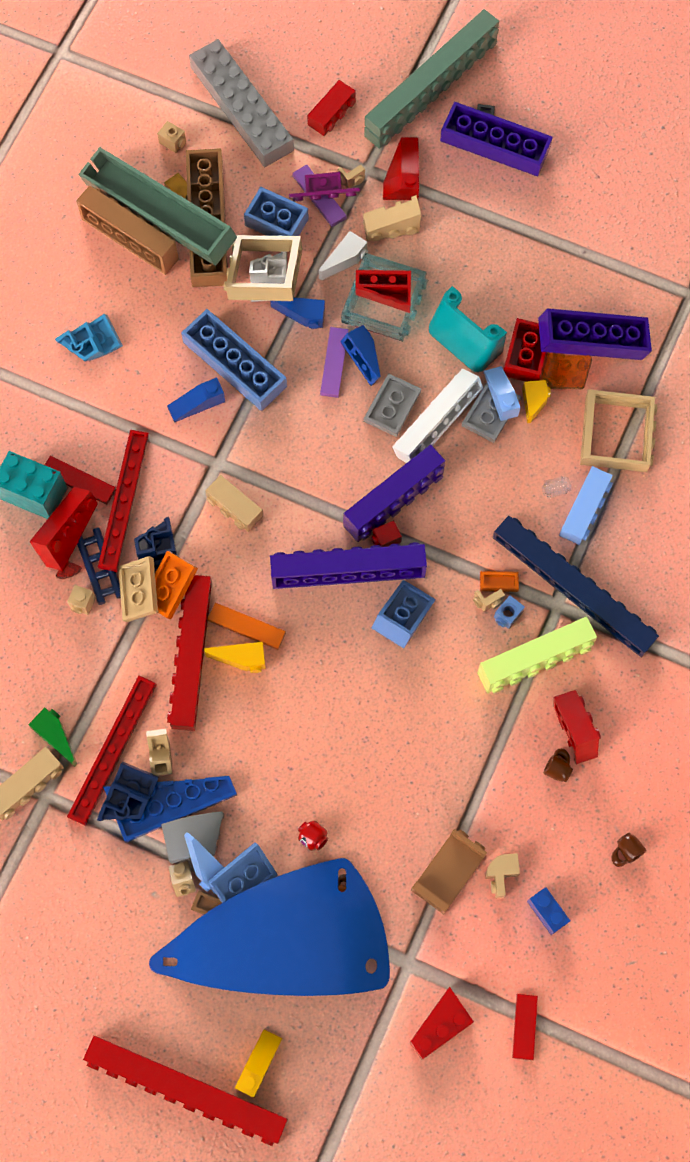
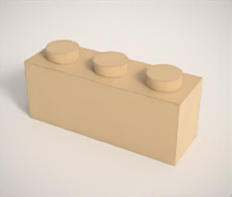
(233, 503)

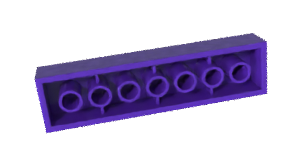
(348, 566)

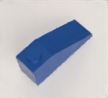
(302, 310)
(362, 351)
(197, 400)

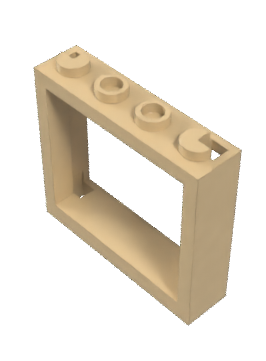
(264, 291)
(626, 400)

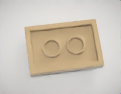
(138, 589)

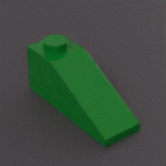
(50, 728)

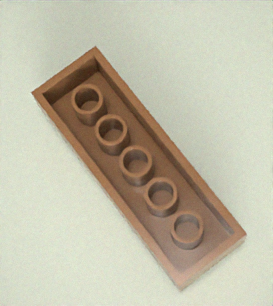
(128, 229)

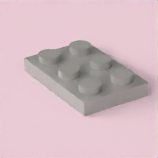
(392, 405)
(484, 417)

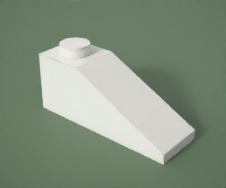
(344, 256)

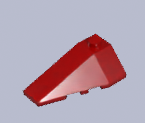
(403, 174)

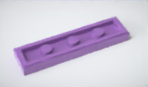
(327, 206)
(333, 363)

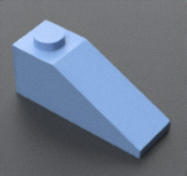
(502, 393)
(203, 862)

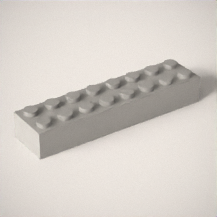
(241, 103)

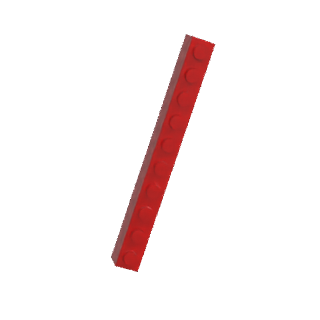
(185, 1089)

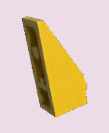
(242, 656)
(258, 1063)

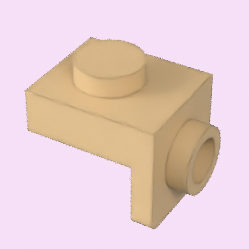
(353, 177)
(492, 601)
(182, 879)

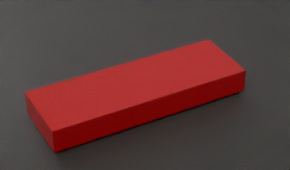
(524, 1027)

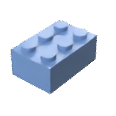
(275, 215)

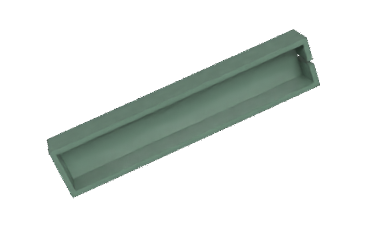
(431, 79)
(159, 206)

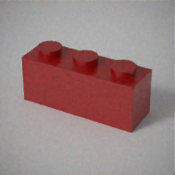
(331, 108)

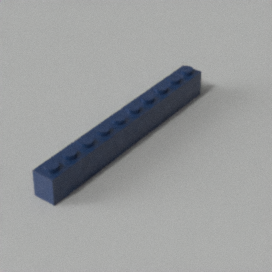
(575, 586)

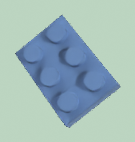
(242, 873)

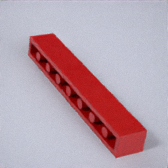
(190, 654)

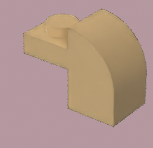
(159, 752)
(502, 866)

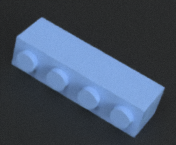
(585, 505)

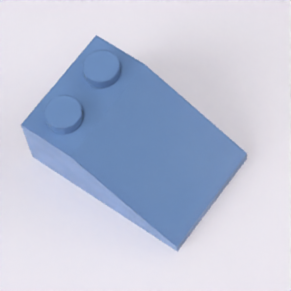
(403, 613)

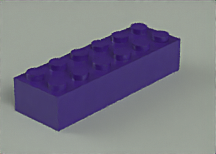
(496, 138)
(594, 334)
(394, 493)

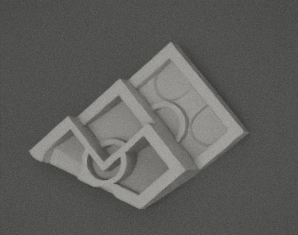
(202, 827)

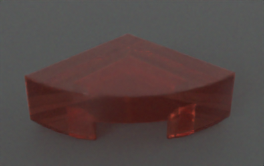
(70, 570)

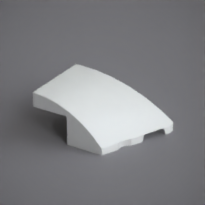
(269, 269)

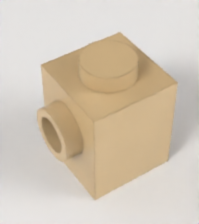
(172, 137)
(81, 600)

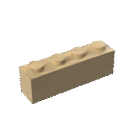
(28, 780)

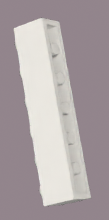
(438, 415)

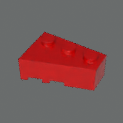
(385, 287)
(577, 725)
(441, 1025)

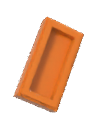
(493, 581)

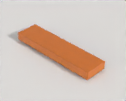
(246, 626)

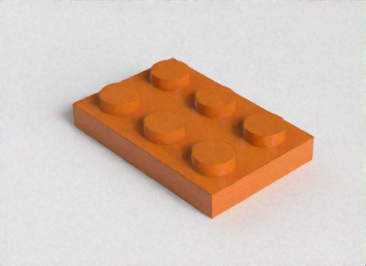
(172, 583)

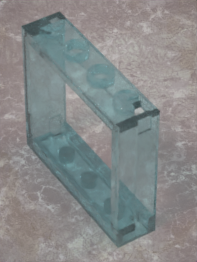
(380, 327)

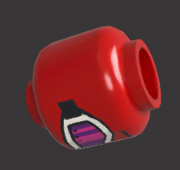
(312, 835)

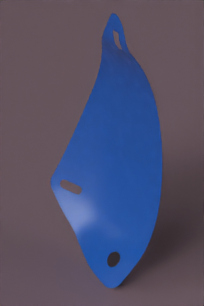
(286, 938)

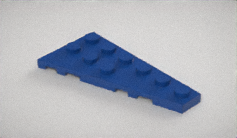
(175, 801)

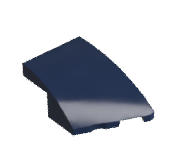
(156, 542)
(128, 794)

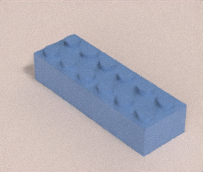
(234, 359)

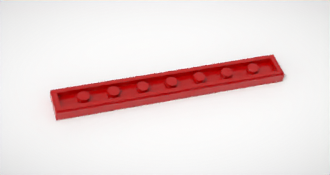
(123, 501)
(111, 751)

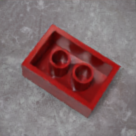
(524, 353)

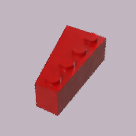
(64, 528)

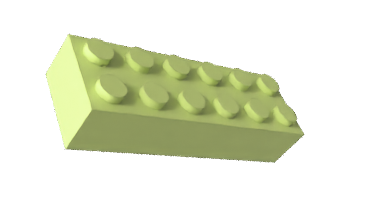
(537, 655)

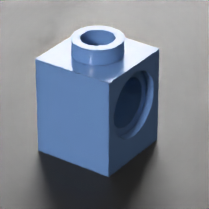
(512, 605)

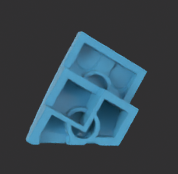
(91, 339)

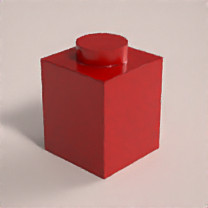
(386, 535)

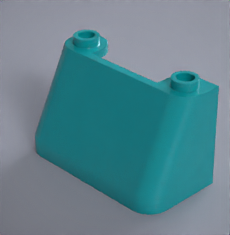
(463, 337)

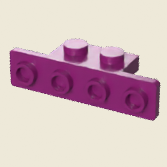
(322, 185)

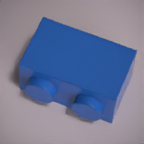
(548, 911)

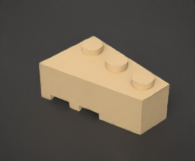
(394, 221)

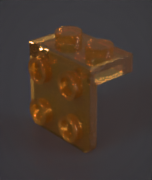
(566, 371)

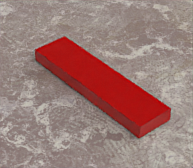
(77, 478)

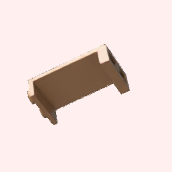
(449, 871)

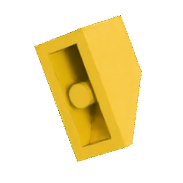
(535, 397)

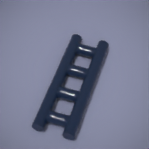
(94, 577)

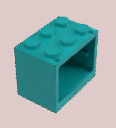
(31, 485)

